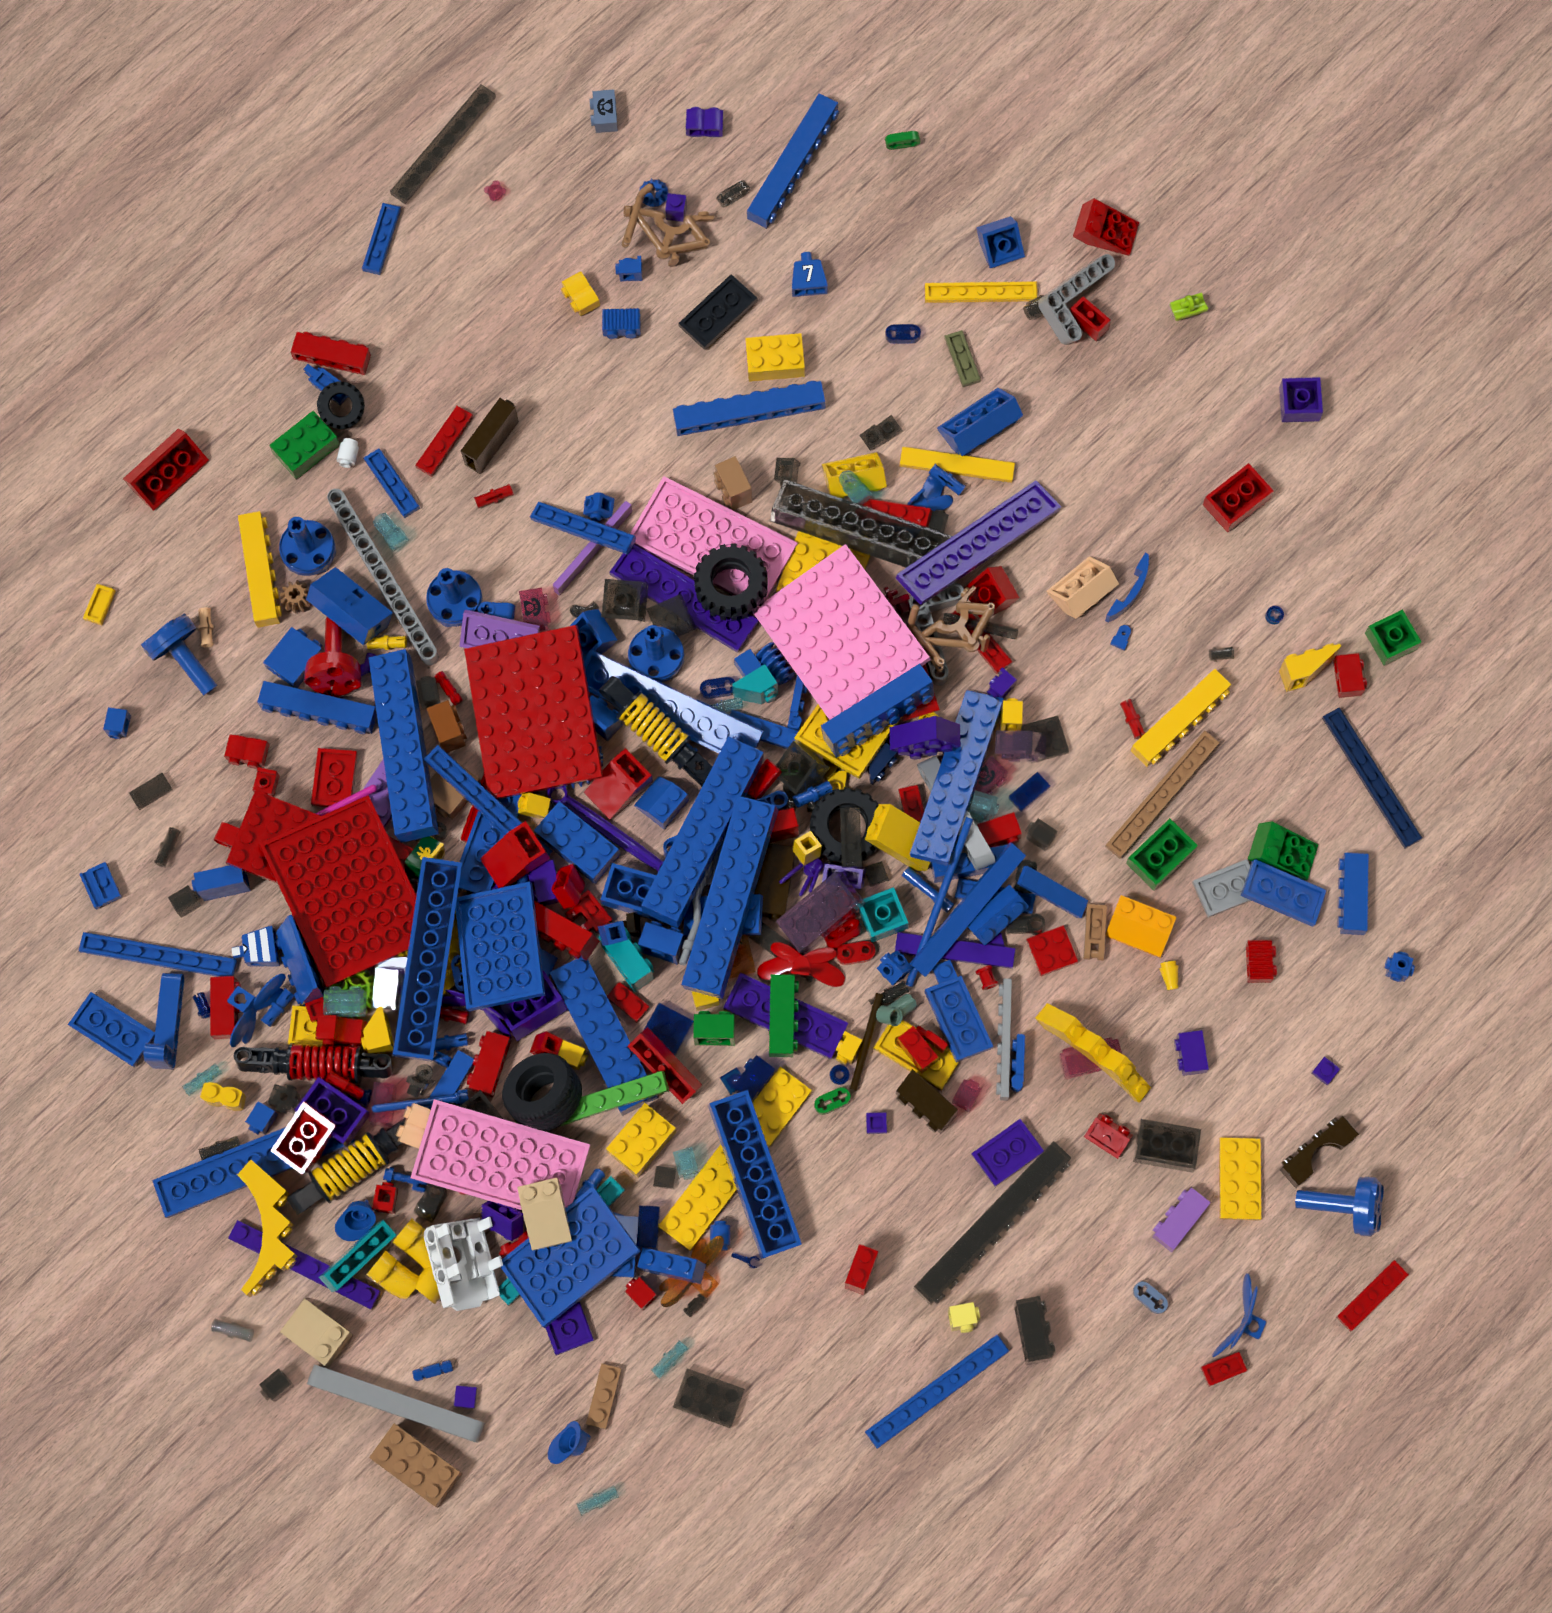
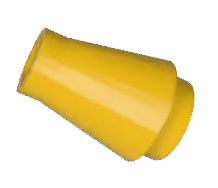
(1169, 972)

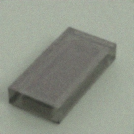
(150, 791)

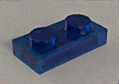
(1029, 792)

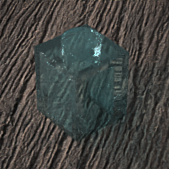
(686, 1163)

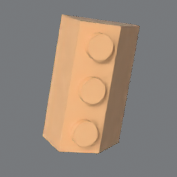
(1083, 587)

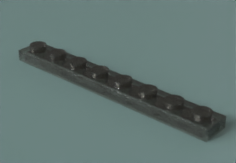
(442, 144)

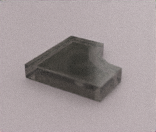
(672, 614)

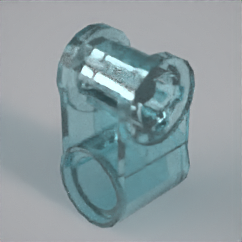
(855, 489)

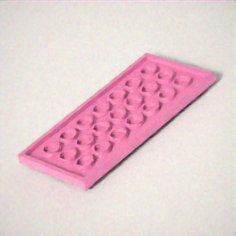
(685, 525)
(494, 1156)

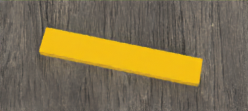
(980, 292)
(957, 464)

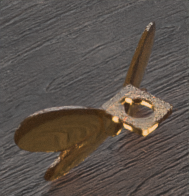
(676, 1288)

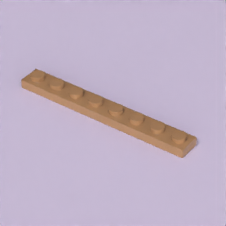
(1162, 794)

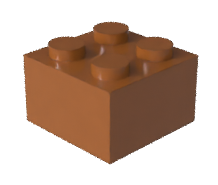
(446, 725)

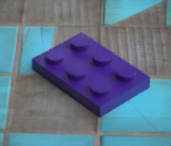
(1007, 1152)

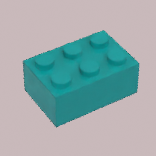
(629, 962)

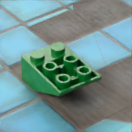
(1283, 850)

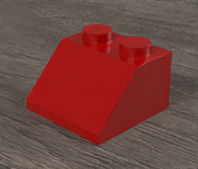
(993, 587)

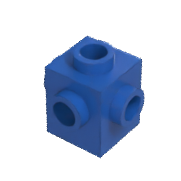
(598, 506)
(894, 967)
(1394, 971)

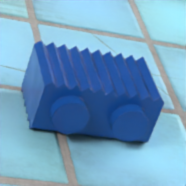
(621, 323)

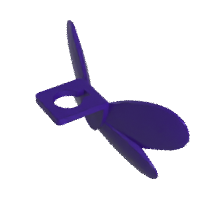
(458, 1000)

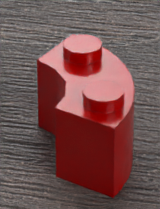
(339, 1030)

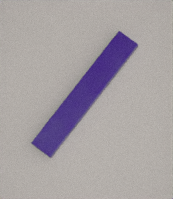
(962, 951)

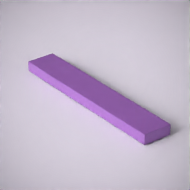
(589, 551)

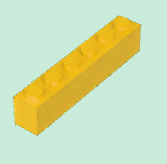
(259, 570)
(1180, 718)

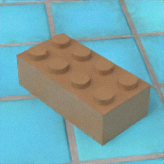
(415, 1465)

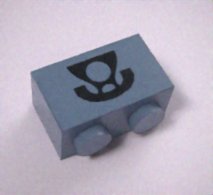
(604, 111)

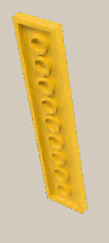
(714, 1182)

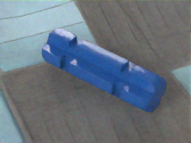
(432, 1370)

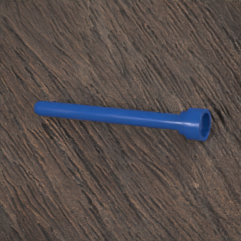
(459, 1097)

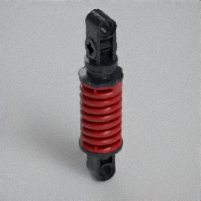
(314, 1062)

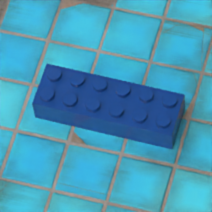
(878, 711)

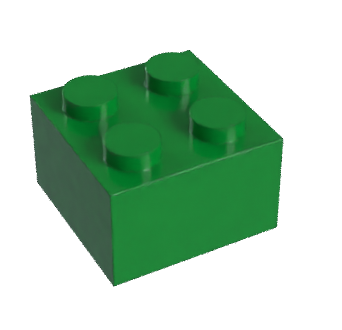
(1393, 637)
(714, 1029)

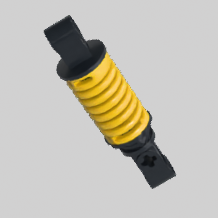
(669, 743)
(366, 1157)

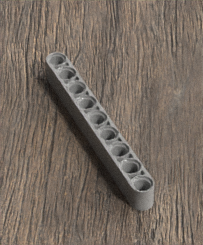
(395, 1403)

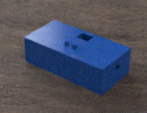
(349, 606)

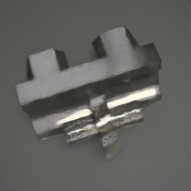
(420, 1080)

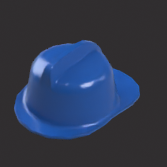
(355, 1221)
(569, 1442)

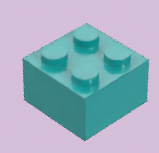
(883, 915)

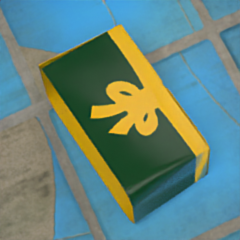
(427, 847)

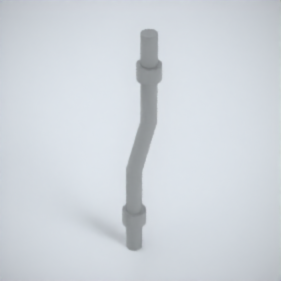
(688, 944)

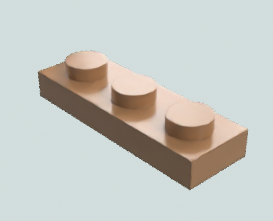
(603, 1396)

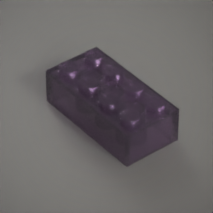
(820, 912)

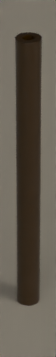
(866, 1042)

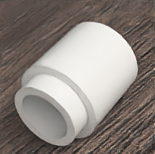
(347, 453)

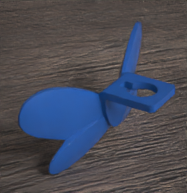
(930, 496)
(245, 1026)
(1248, 1304)

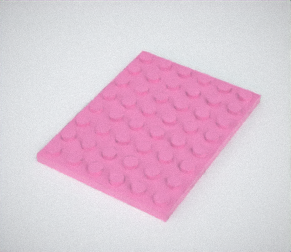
(839, 632)

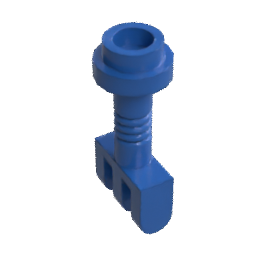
(390, 1175)

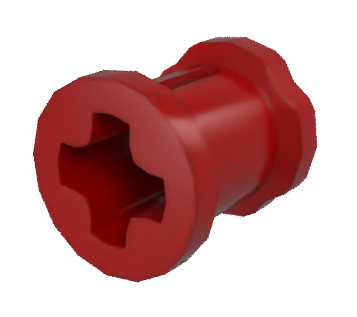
(987, 977)

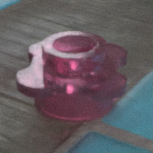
(494, 196)

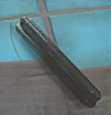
(991, 628)

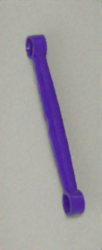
(607, 829)

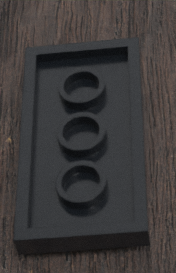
(718, 312)

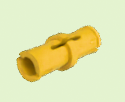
(387, 642)

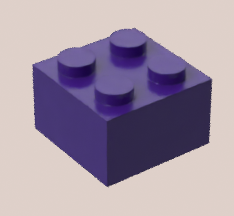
(1301, 399)

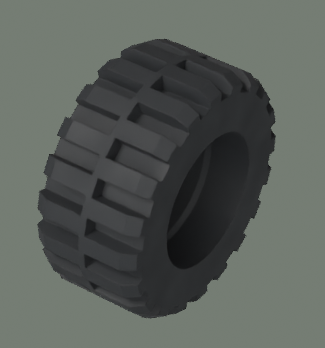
(724, 559)
(828, 806)

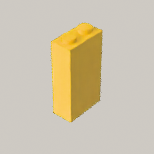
(895, 834)

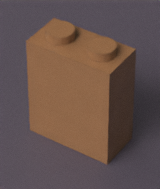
(446, 797)

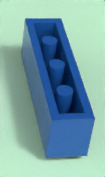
(964, 866)
(1353, 894)

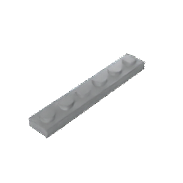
(1004, 1047)

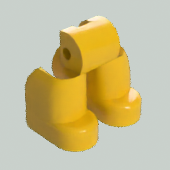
(396, 1277)

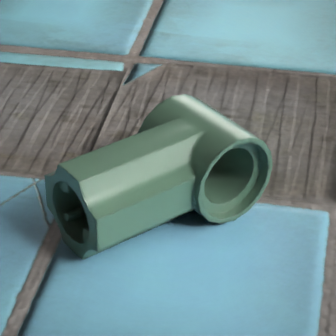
(894, 1012)

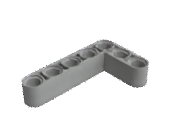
(1070, 289)
(925, 613)

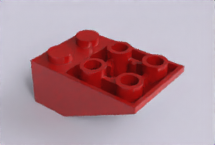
(1105, 227)
(621, 783)
(514, 856)

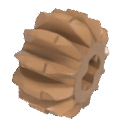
(291, 592)

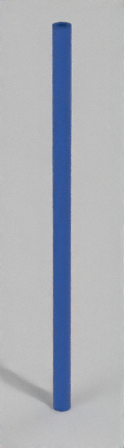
(942, 893)

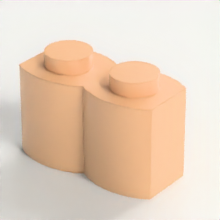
(414, 1126)

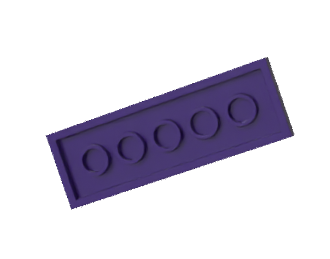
(816, 1028)

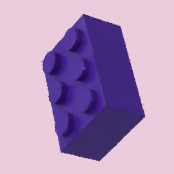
(925, 737)
(338, 1109)

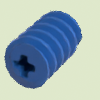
(775, 666)

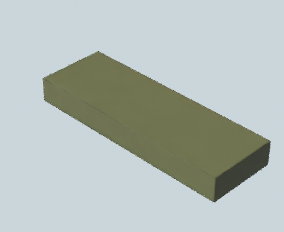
(962, 358)

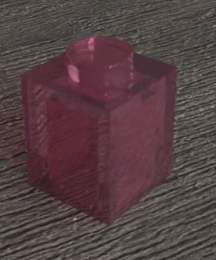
(967, 1095)

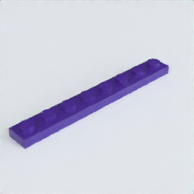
(308, 1266)

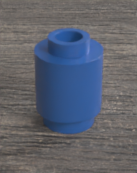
(721, 1229)

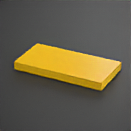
(935, 1075)

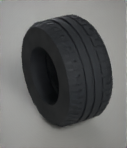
(528, 1078)

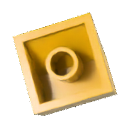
(378, 1034)

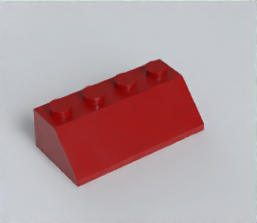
(166, 469)

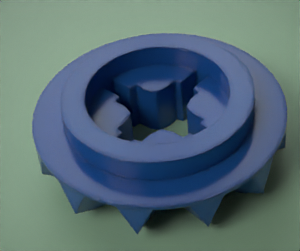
(661, 195)

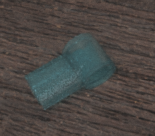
(392, 534)

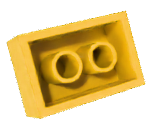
(775, 357)
(641, 1140)

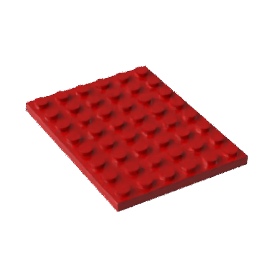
(533, 712)
(344, 889)

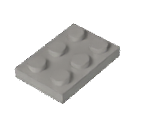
(1222, 888)

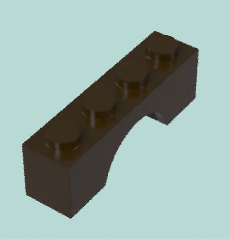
(1337, 1135)

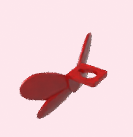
(792, 962)

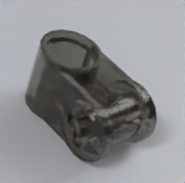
(430, 1204)

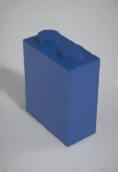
(291, 655)
(220, 882)

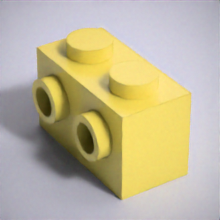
(963, 1317)

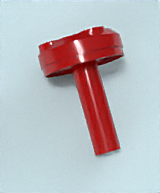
(333, 671)

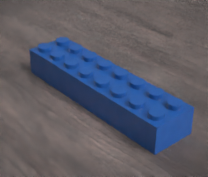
(599, 1026)
(754, 1174)

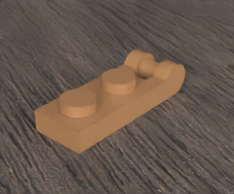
(1095, 931)

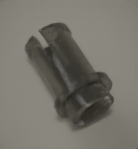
(1221, 653)

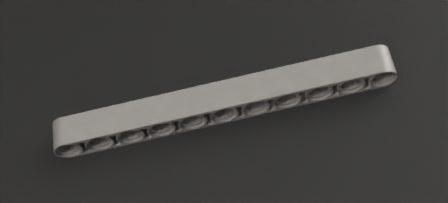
(386, 584)

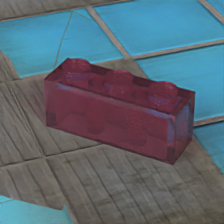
(1076, 1064)

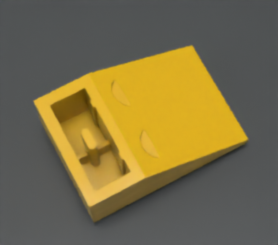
(1301, 669)

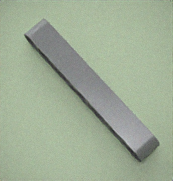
(975, 844)

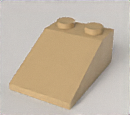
(544, 1213)
(316, 1333)

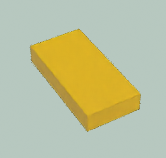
(99, 604)

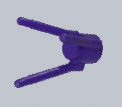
(811, 870)

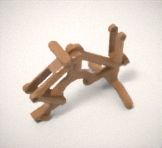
(664, 249)
(968, 642)

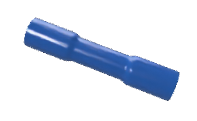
(917, 881)

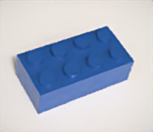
(577, 842)
(627, 889)

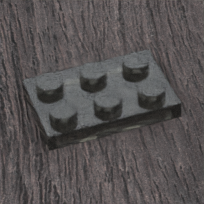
(708, 1398)

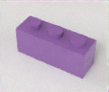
(1180, 1219)

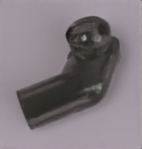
(576, 610)

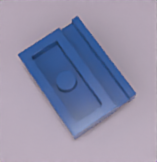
(100, 885)

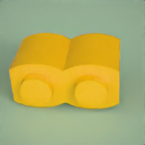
(580, 293)
(218, 1096)

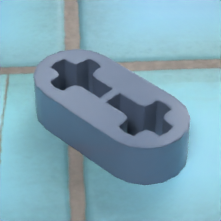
(1153, 1293)

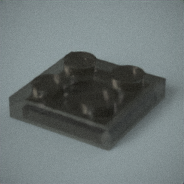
(1055, 738)

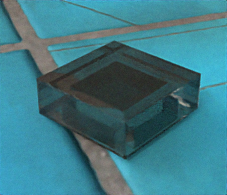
(876, 874)
(664, 1177)

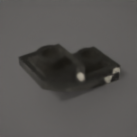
(882, 433)

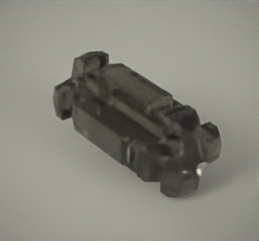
(695, 1305)

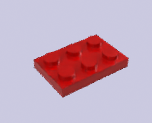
(333, 776)

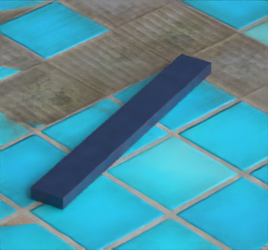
(1372, 778)

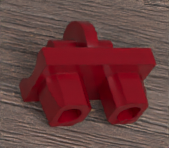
(901, 601)

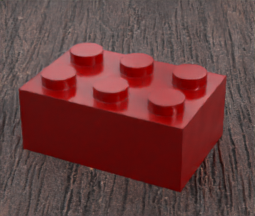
(1238, 497)

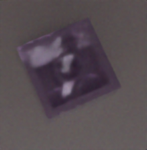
(1020, 745)

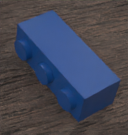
(997, 914)
(671, 1265)

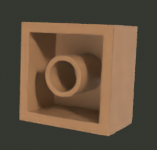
(733, 483)

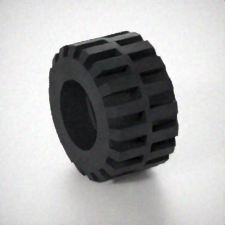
(325, 397)

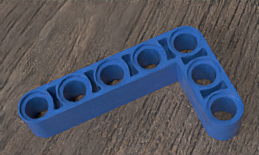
(164, 1050)

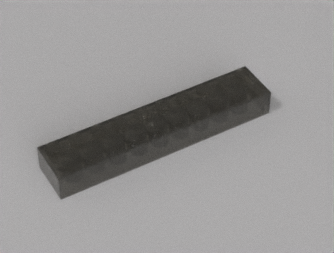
(853, 525)

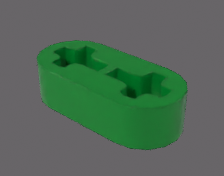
(902, 140)
(833, 1105)

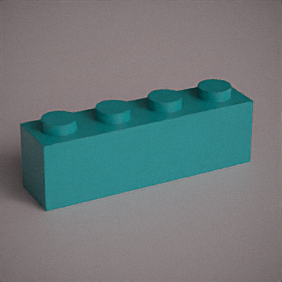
(357, 1256)

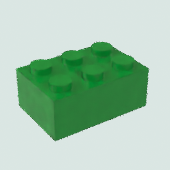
(304, 445)
(1161, 854)

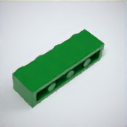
(782, 1016)

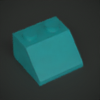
(756, 687)

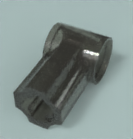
(1022, 925)

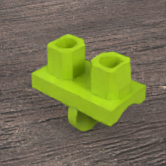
(1188, 306)

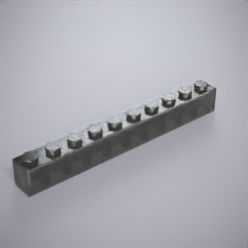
(992, 1223)

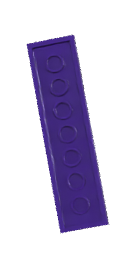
(668, 582)

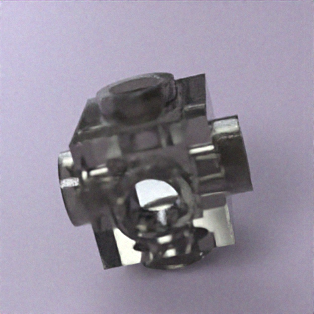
(278, 1097)

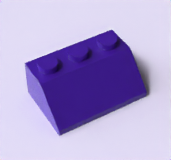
(530, 1014)

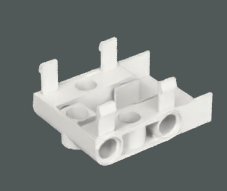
(471, 1279)

